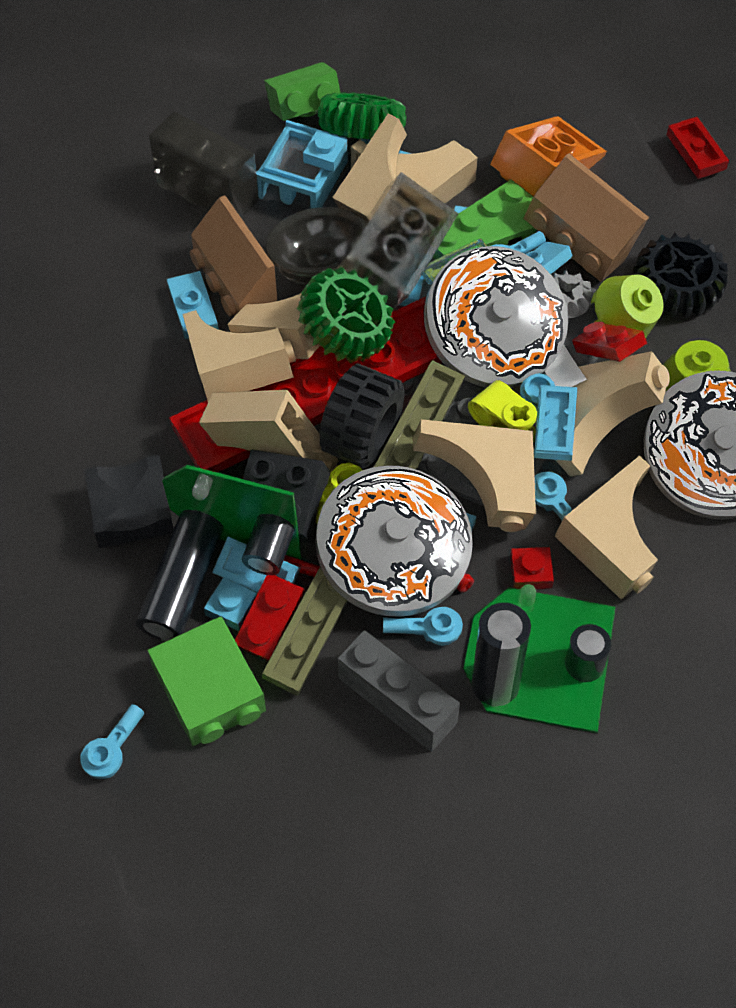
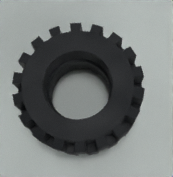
(361, 415)

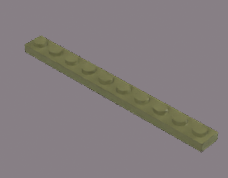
(322, 603)

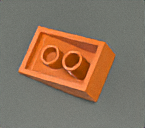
(536, 149)

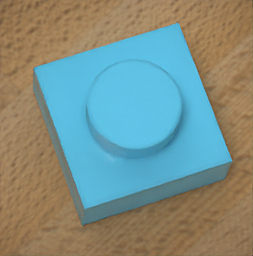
(325, 151)
(231, 603)

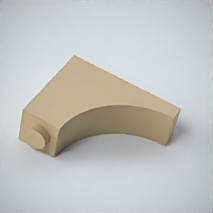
(372, 170)
(439, 171)
(274, 315)
(237, 359)
(610, 396)
(265, 423)
(494, 461)
(605, 534)

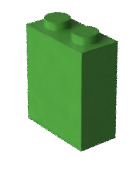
(207, 681)

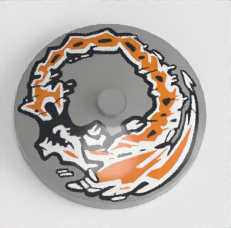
(495, 316)
(694, 444)
(393, 540)

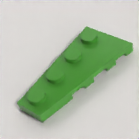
(493, 219)

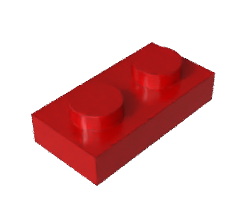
(697, 147)
(609, 341)
(269, 616)

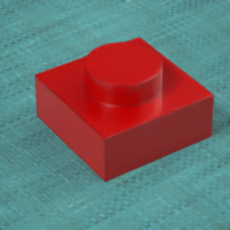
(532, 567)

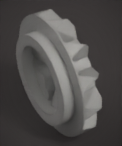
(580, 295)

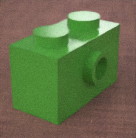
(301, 90)

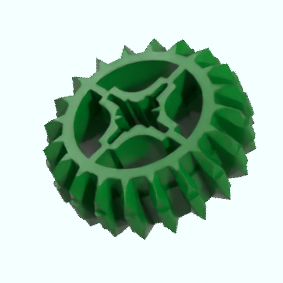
(357, 114)
(345, 315)

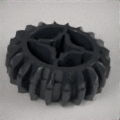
(684, 264)

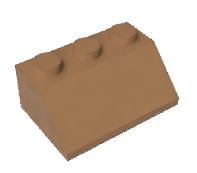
(587, 216)
(232, 259)

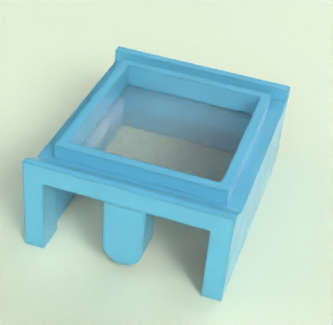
(288, 171)

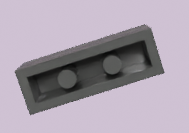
(398, 690)

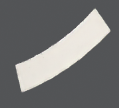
(565, 370)

